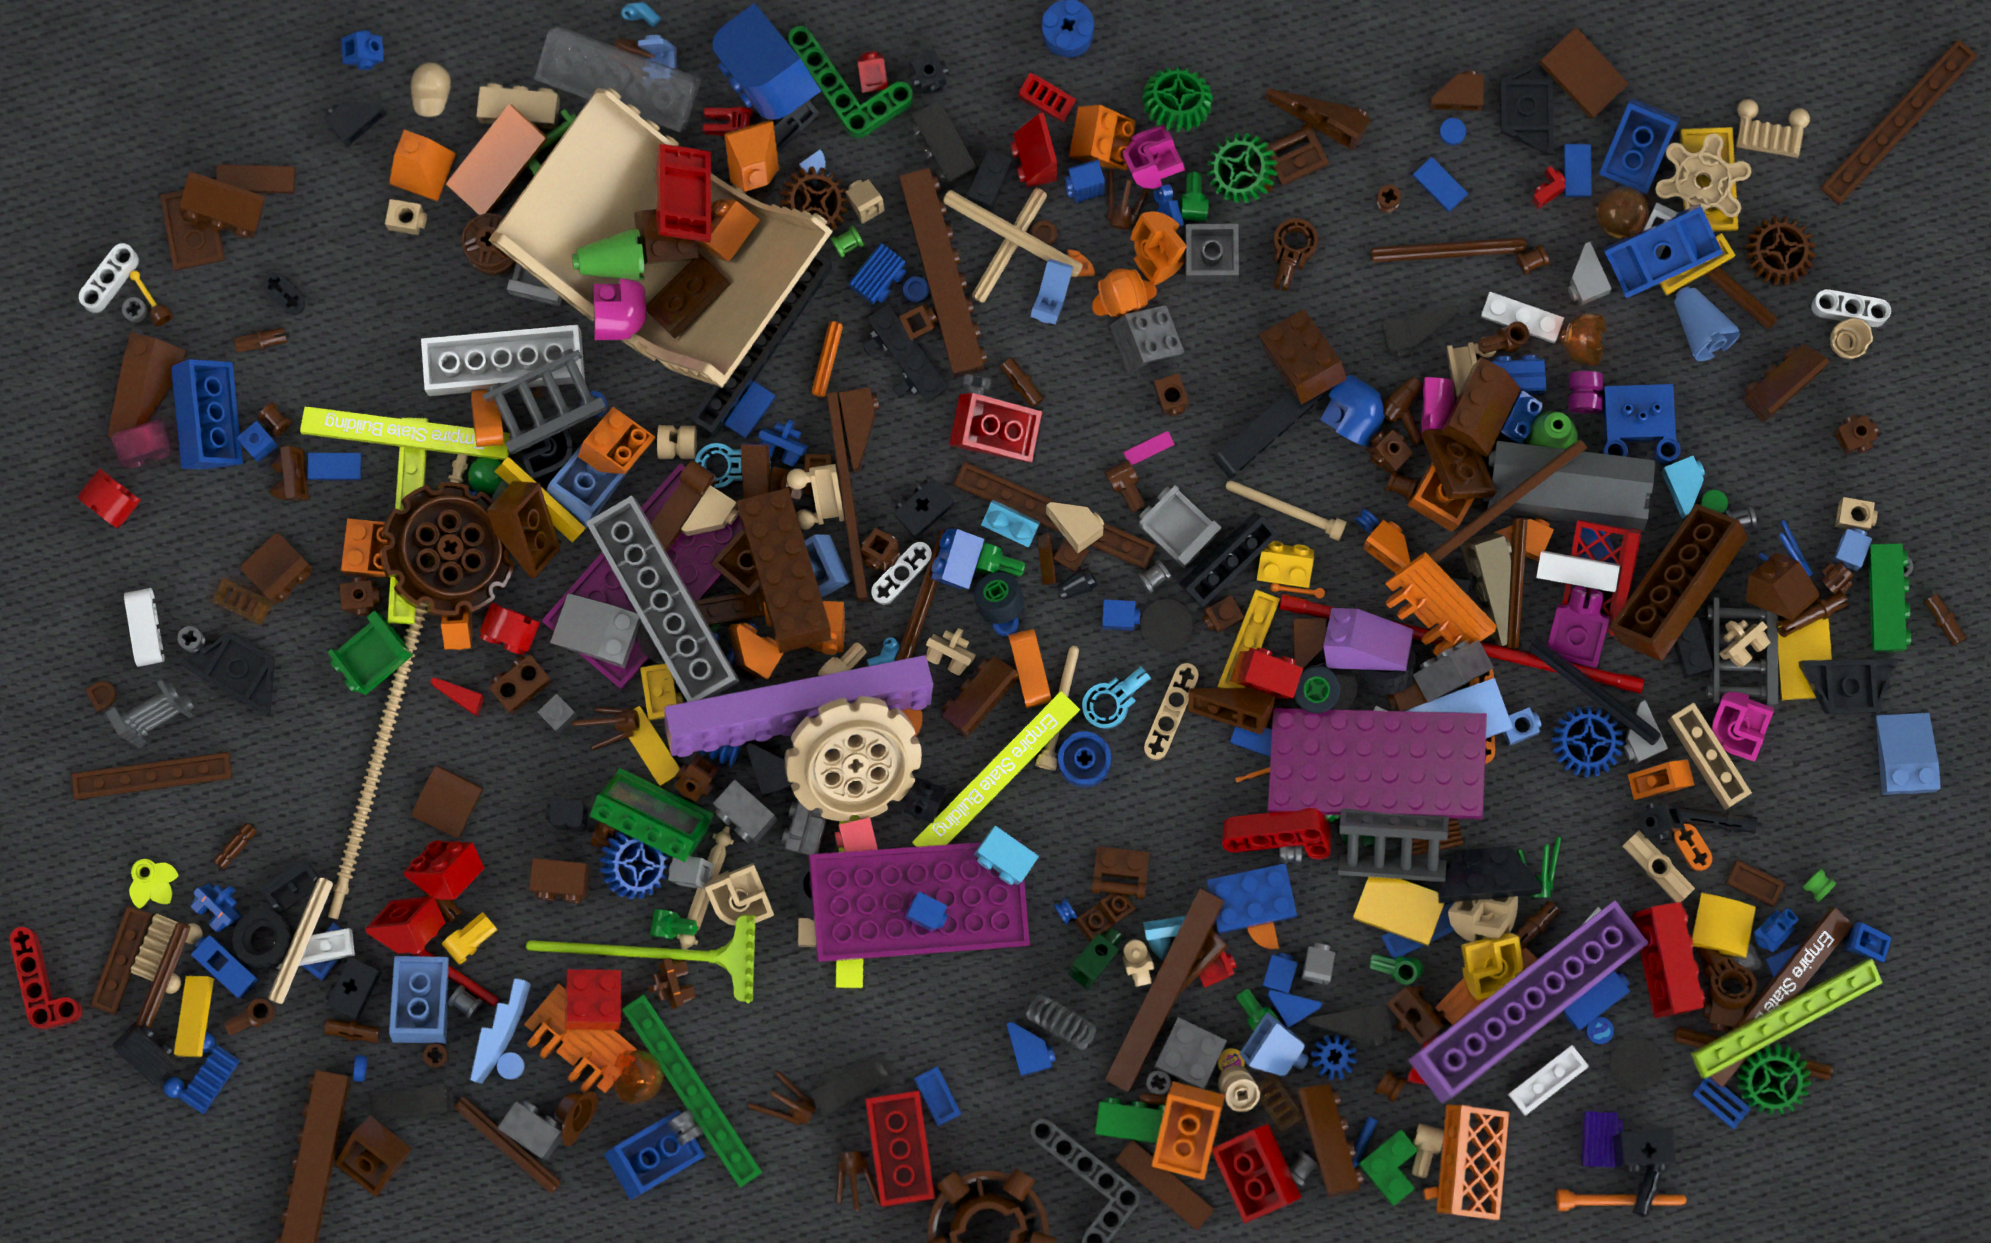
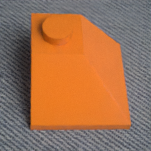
(752, 155)
(421, 165)
(1388, 546)

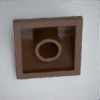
(737, 566)

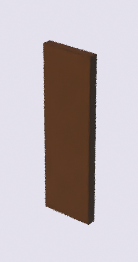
(1046, 559)

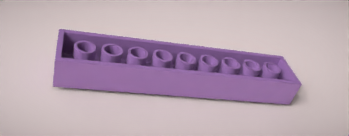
(782, 707)
(1528, 1002)

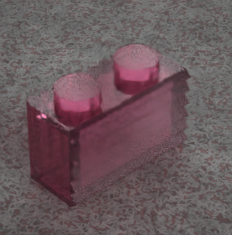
(142, 443)

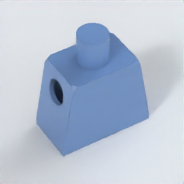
(1274, 1048)

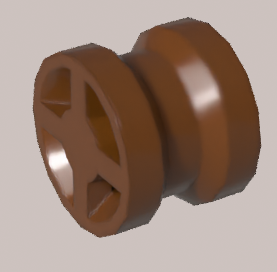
(1390, 1085)

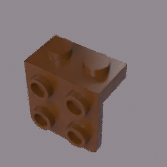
(276, 569)

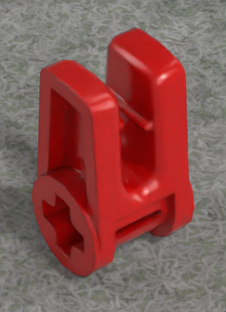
(737, 116)

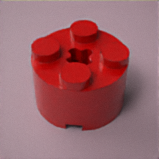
(108, 498)
(510, 628)

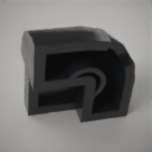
(548, 454)

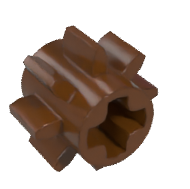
(1837, 577)

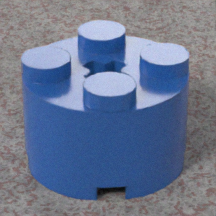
(1073, 15)
(1073, 770)

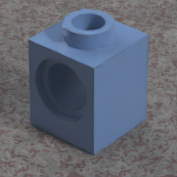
(1852, 548)
(1533, 721)

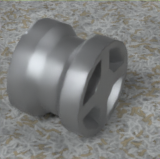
(1290, 854)

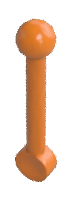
(1319, 592)

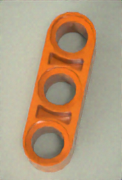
(486, 420)
(1030, 668)

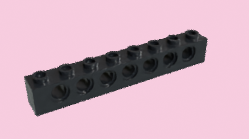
(723, 400)

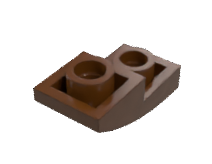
(1104, 915)

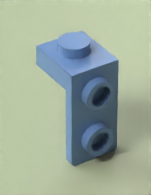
(663, 50)
(1052, 292)

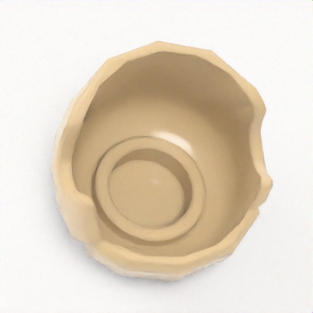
(1859, 333)

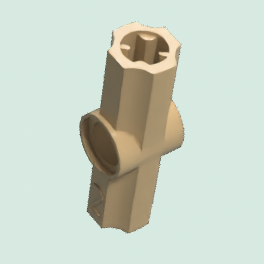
(1671, 880)

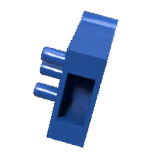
(1639, 415)

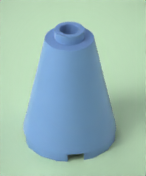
(1704, 324)

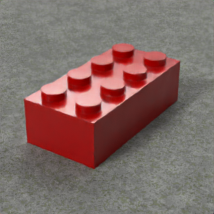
(1669, 960)
(900, 1149)

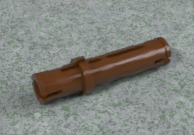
(1819, 610)

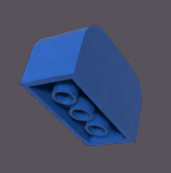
(762, 65)

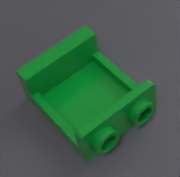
(370, 655)

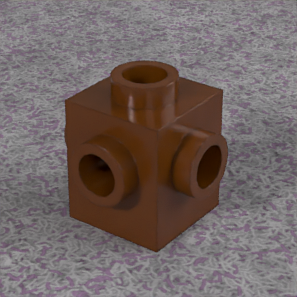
(1848, 436)
(1388, 450)
(876, 543)
(351, 591)
(696, 778)

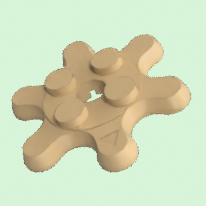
(1707, 163)

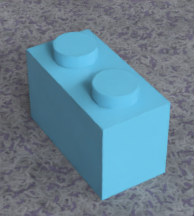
(1005, 856)

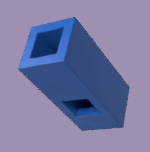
(224, 966)
(1596, 1000)

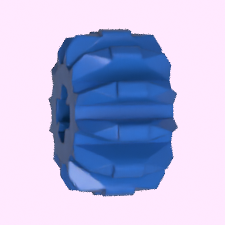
(1341, 1061)

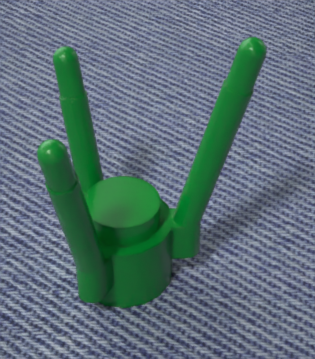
(1546, 881)

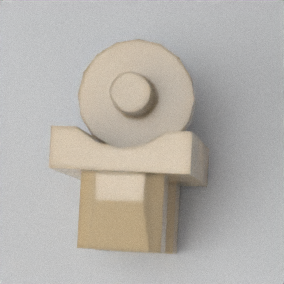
(1736, 650)
(960, 657)
(1137, 962)

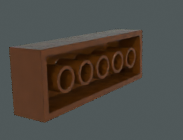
(784, 570)
(1679, 582)

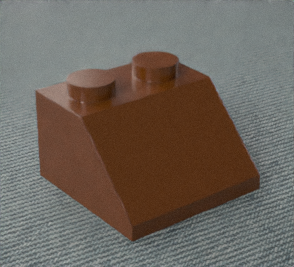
(1781, 587)
(372, 1155)

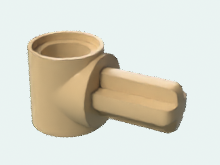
(846, 662)
(1428, 1142)

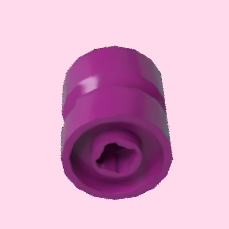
(1585, 393)

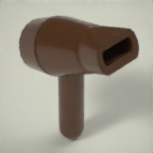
(1398, 404)

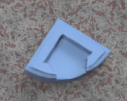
(816, 160)

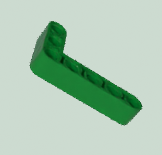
(841, 91)

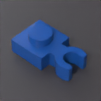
(1167, 205)

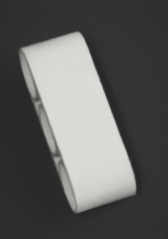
(109, 265)
(1863, 304)
(142, 626)

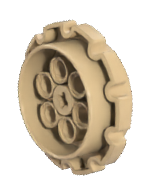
(853, 758)

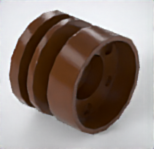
(483, 258)

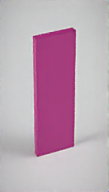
(1149, 448)

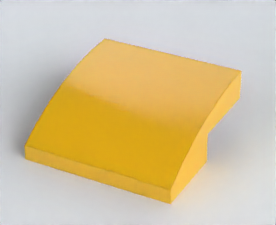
(1723, 925)

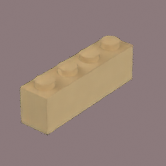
(1709, 756)

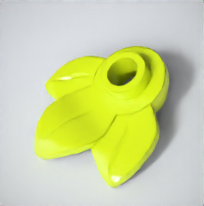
(154, 886)

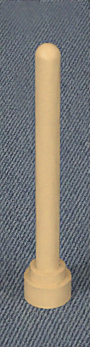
(1333, 527)
(1047, 758)

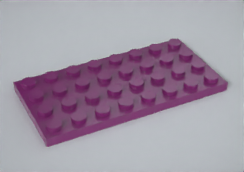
(689, 555)
(1378, 762)
(865, 895)

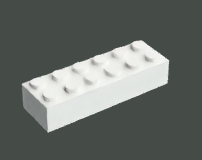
(485, 359)

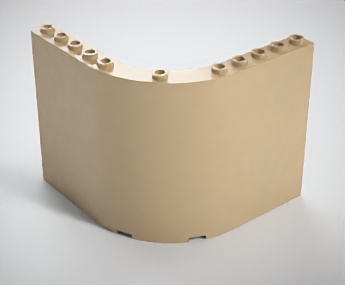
(591, 191)

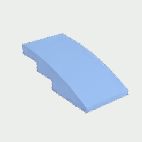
(1474, 699)
(495, 1041)

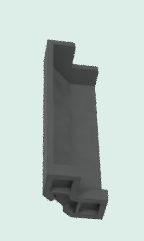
(1587, 488)

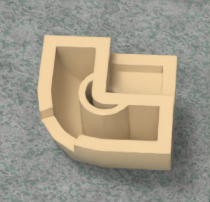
(739, 894)
(1483, 917)

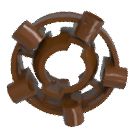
(1017, 1184)

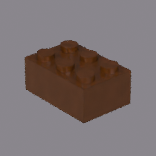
(1302, 356)

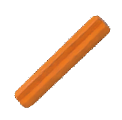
(827, 359)

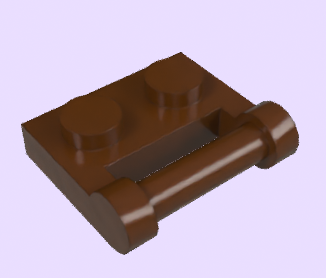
(1300, 161)
(1120, 864)

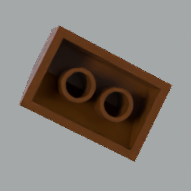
(221, 205)
(1784, 381)
(1481, 407)
(979, 695)

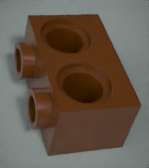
(524, 689)

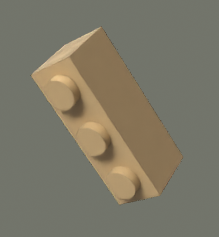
(537, 106)

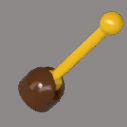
(159, 313)

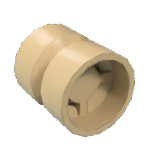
(684, 436)
(1239, 1088)

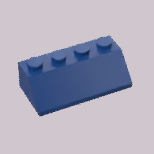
(206, 414)

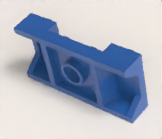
(1690, 244)

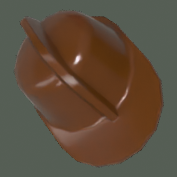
(575, 1114)

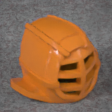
(1122, 293)

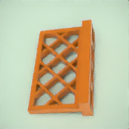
(1456, 1160)

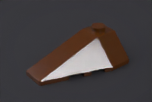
(1332, 119)
(143, 380)

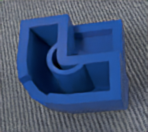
(1354, 410)

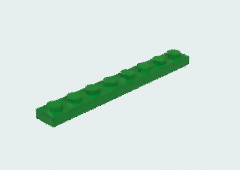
(692, 1091)

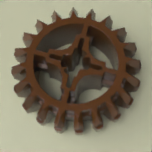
(805, 192)
(1770, 254)

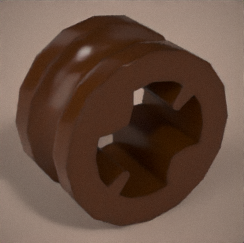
(441, 1049)

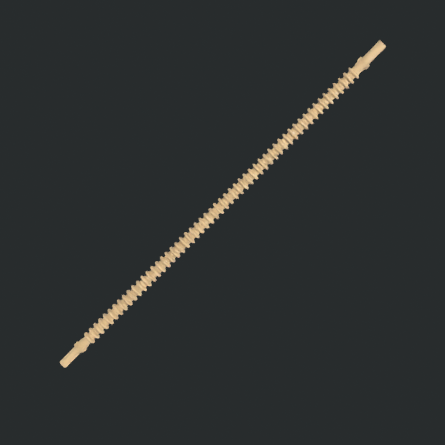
(341, 887)

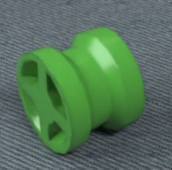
(1819, 885)

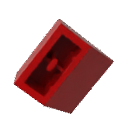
(445, 868)

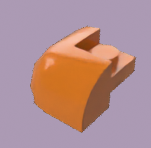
(1157, 246)

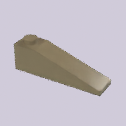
(1491, 565)

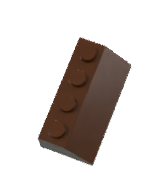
(1329, 1140)

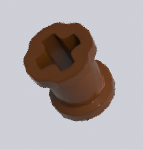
(1382, 194)
(1532, 259)
(274, 419)
(1401, 485)

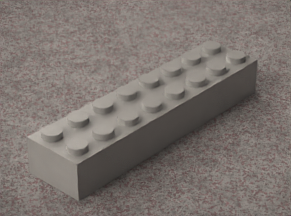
(662, 601)

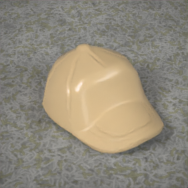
(430, 89)

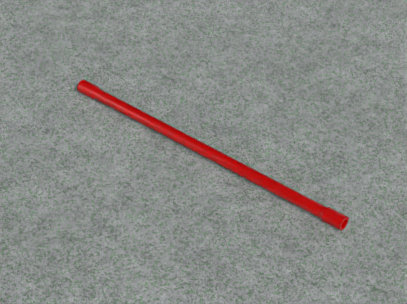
(1621, 680)

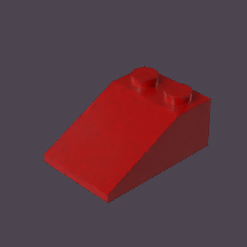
(1035, 153)
(995, 427)

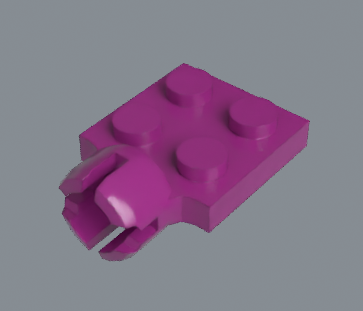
(1580, 628)

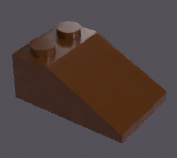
(525, 525)

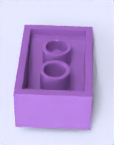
(1366, 641)

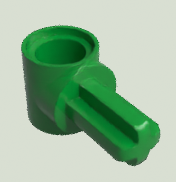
(1193, 204)
(991, 561)
(669, 925)
(1395, 967)
(1253, 1008)

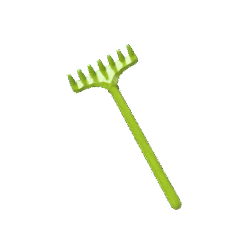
(735, 957)

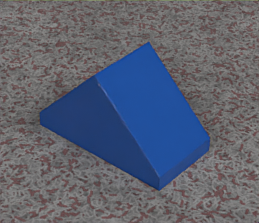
(1867, 942)
(1291, 1007)

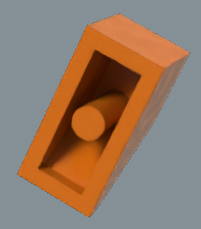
(1537, 537)
(457, 630)
(1661, 779)

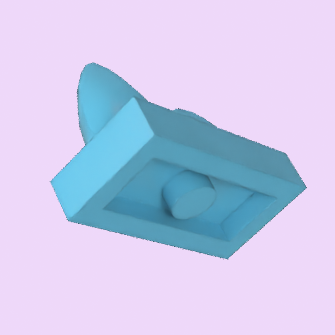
(1010, 523)
(1160, 933)

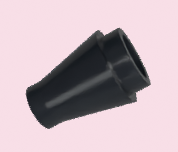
(1078, 583)

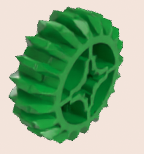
(1191, 93)
(1246, 159)
(1783, 1073)

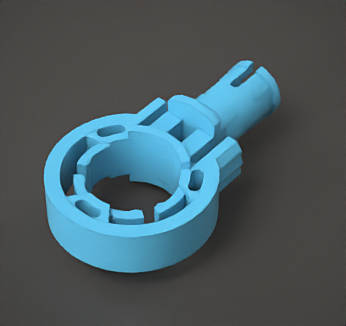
(731, 460)
(1129, 686)

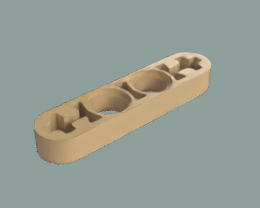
(1168, 710)

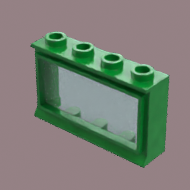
(652, 815)

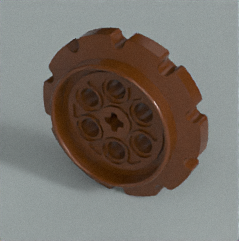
(424, 511)

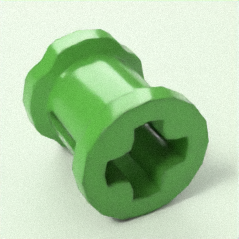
(847, 241)

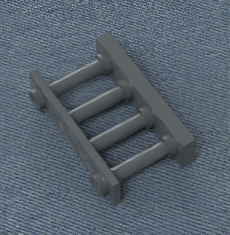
(543, 428)
(1766, 665)
(138, 721)
(1403, 826)

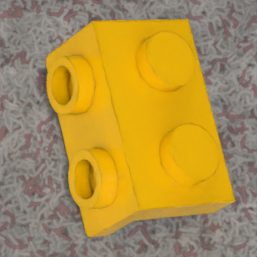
(1286, 564)
(659, 690)

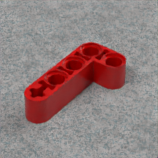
(1278, 830)
(38, 976)

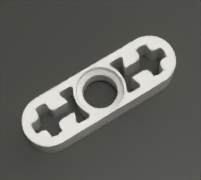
(921, 564)

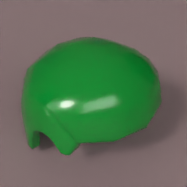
(482, 475)

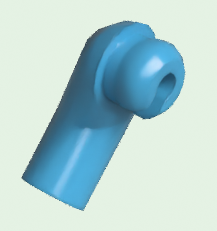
(639, 11)
(888, 653)

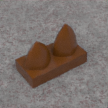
(292, 466)

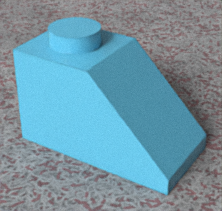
(1684, 483)

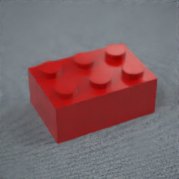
(1256, 1173)

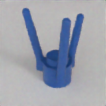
(1792, 548)

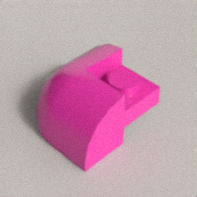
(1152, 157)
(618, 309)
(1437, 402)
(1741, 724)

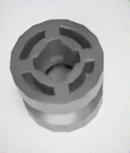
(685, 1127)

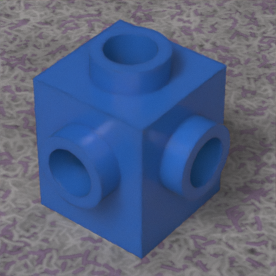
(362, 49)

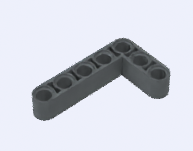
(1091, 1177)

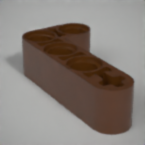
(680, 505)

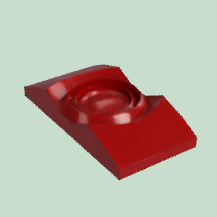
(683, 193)

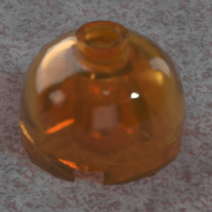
(1622, 212)
(1584, 338)
(638, 1078)

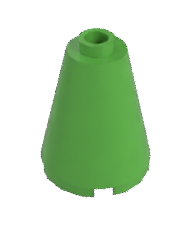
(612, 257)
(1552, 430)

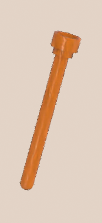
(1567, 1200)

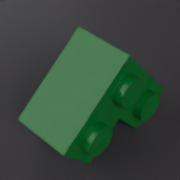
(1383, 1166)

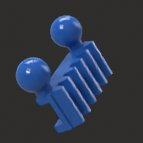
(209, 1079)

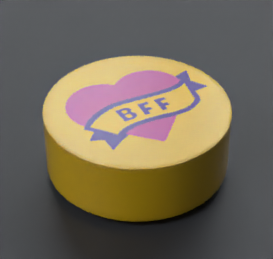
(1229, 1058)

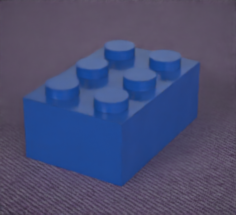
(1253, 898)

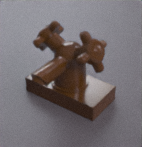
(1415, 1013)

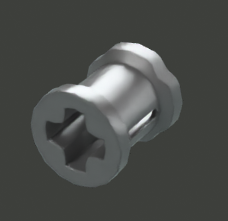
(1745, 516)
(1154, 576)
(190, 631)
(465, 1002)
(1302, 1168)

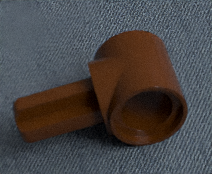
(1503, 339)
(1124, 481)
(602, 834)
(249, 1017)

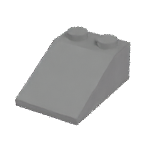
(597, 630)

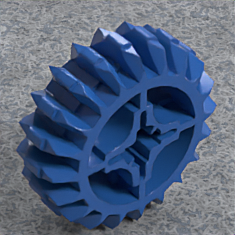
(1575, 741)
(632, 873)

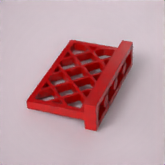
(1627, 563)

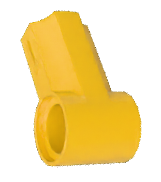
(466, 941)

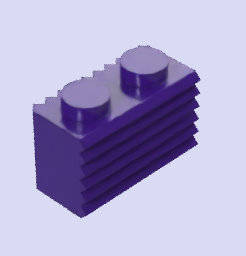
(1598, 1138)

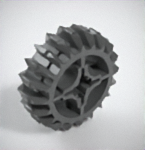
(1061, 1022)

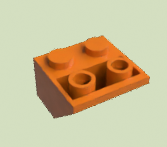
(1101, 136)
(729, 228)
(615, 443)
(363, 548)
(752, 652)

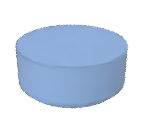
(510, 1066)

